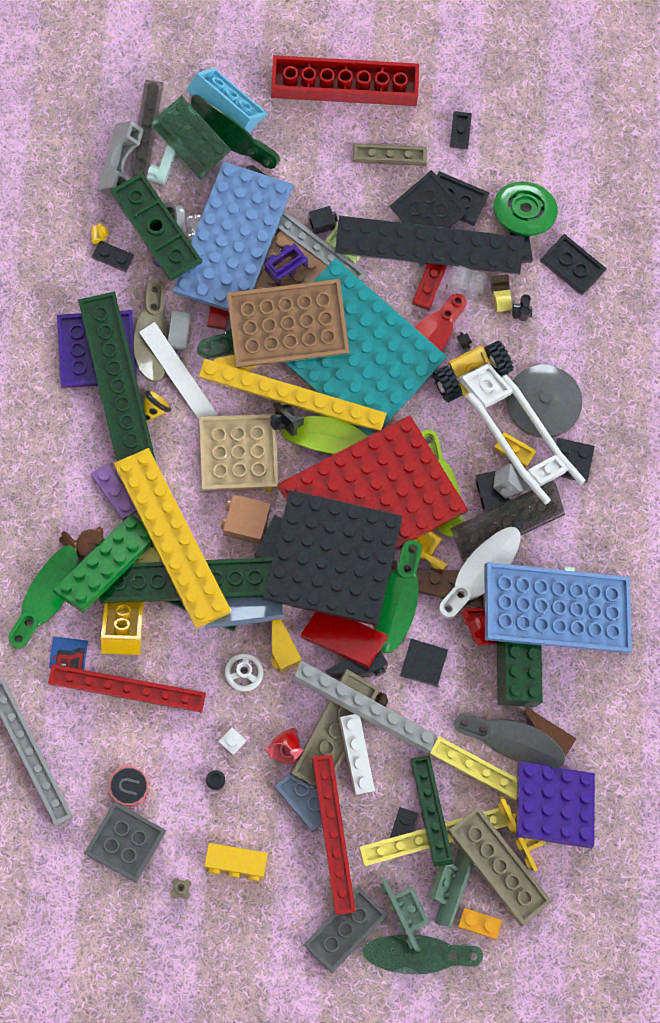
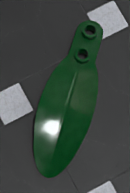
(233, 134)

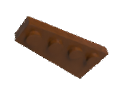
(440, 583)

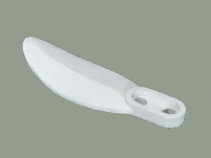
(470, 581)

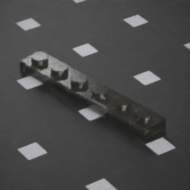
(148, 112)

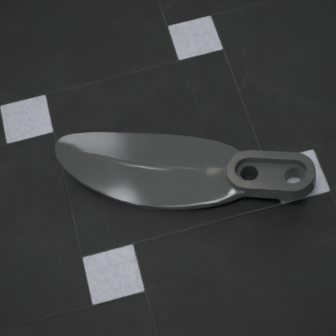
(513, 739)

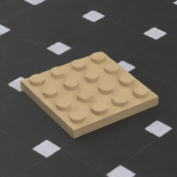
(238, 453)

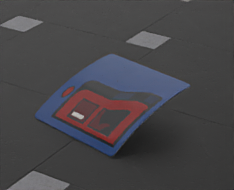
(68, 652)

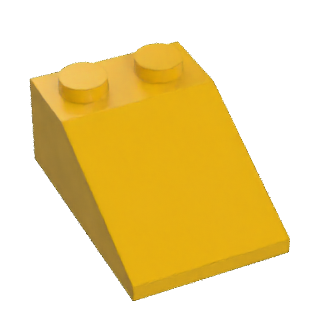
(122, 628)

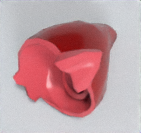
(286, 741)

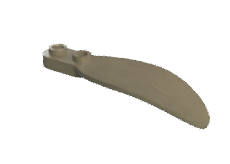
(144, 357)

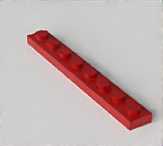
(127, 688)
(333, 835)

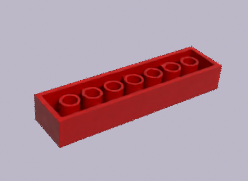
(345, 80)

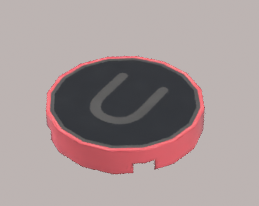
(128, 786)

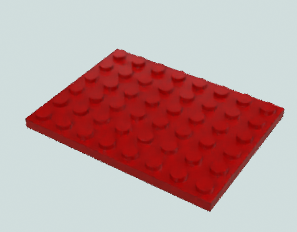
(389, 474)

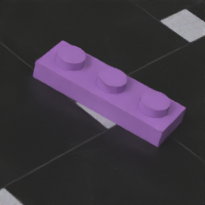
(114, 491)

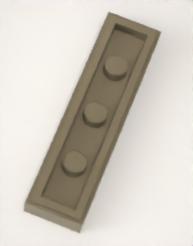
(389, 154)

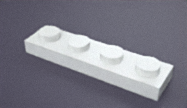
(356, 754)

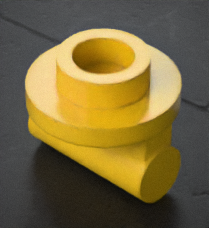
(99, 233)

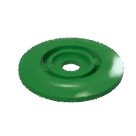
(525, 222)

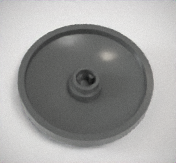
(552, 397)

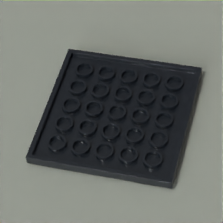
(333, 558)

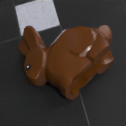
(85, 543)

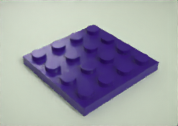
(74, 350)
(555, 805)

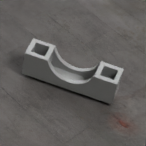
(124, 140)

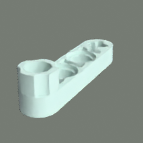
(160, 174)

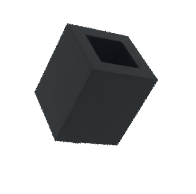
(322, 220)

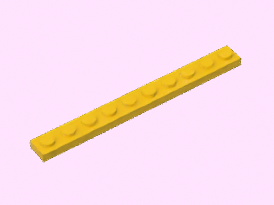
(292, 395)

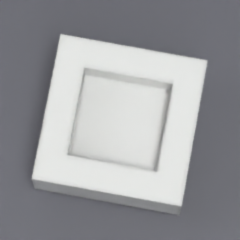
(232, 741)

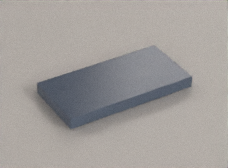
(248, 611)

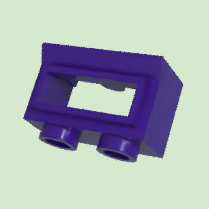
(289, 268)

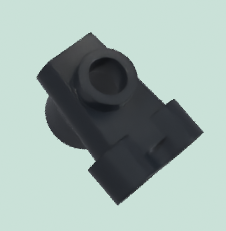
(522, 310)

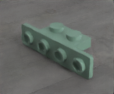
(449, 887)
(409, 911)

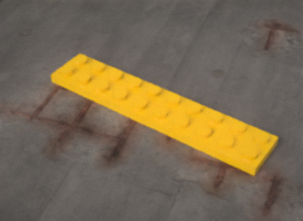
(172, 538)

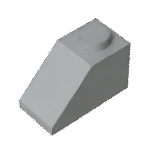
(509, 482)

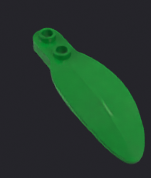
(400, 598)
(40, 601)

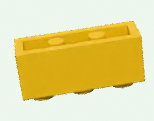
(235, 862)

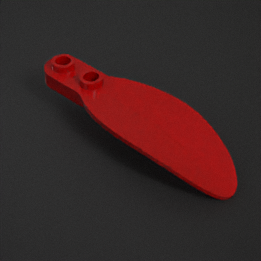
(437, 326)

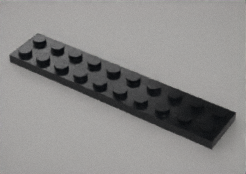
(429, 245)

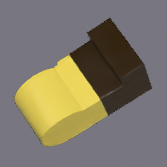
(501, 293)

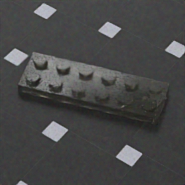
(522, 512)

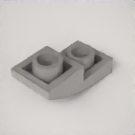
(178, 329)

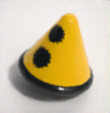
(154, 405)

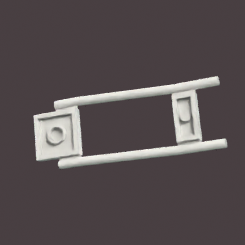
(487, 388)

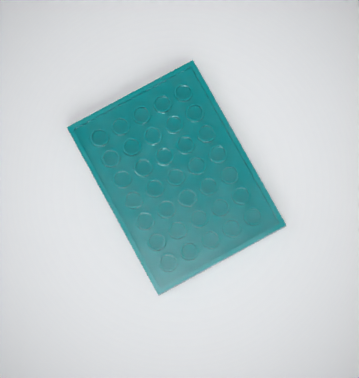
(385, 355)

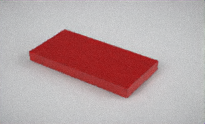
(345, 638)

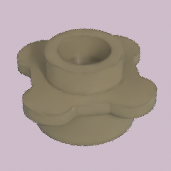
(180, 893)

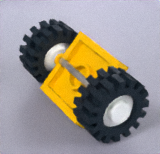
(449, 378)

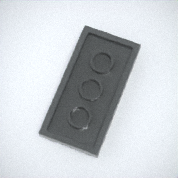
(345, 932)

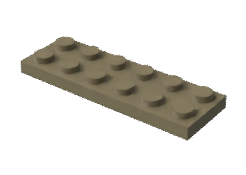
(327, 733)
(499, 866)

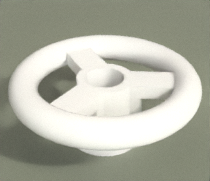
(244, 665)

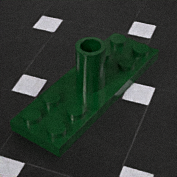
(156, 226)

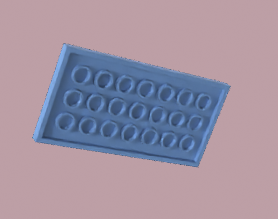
(234, 235)
(557, 608)

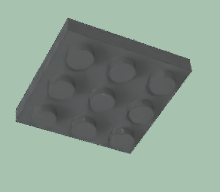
(125, 842)

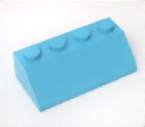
(226, 97)

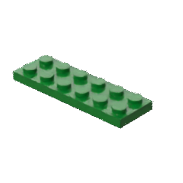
(104, 564)

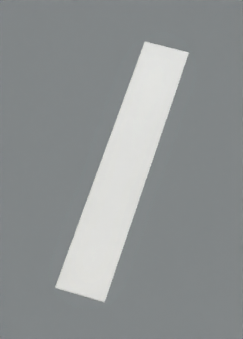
(177, 371)

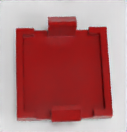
(475, 621)

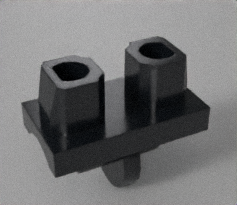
(284, 420)

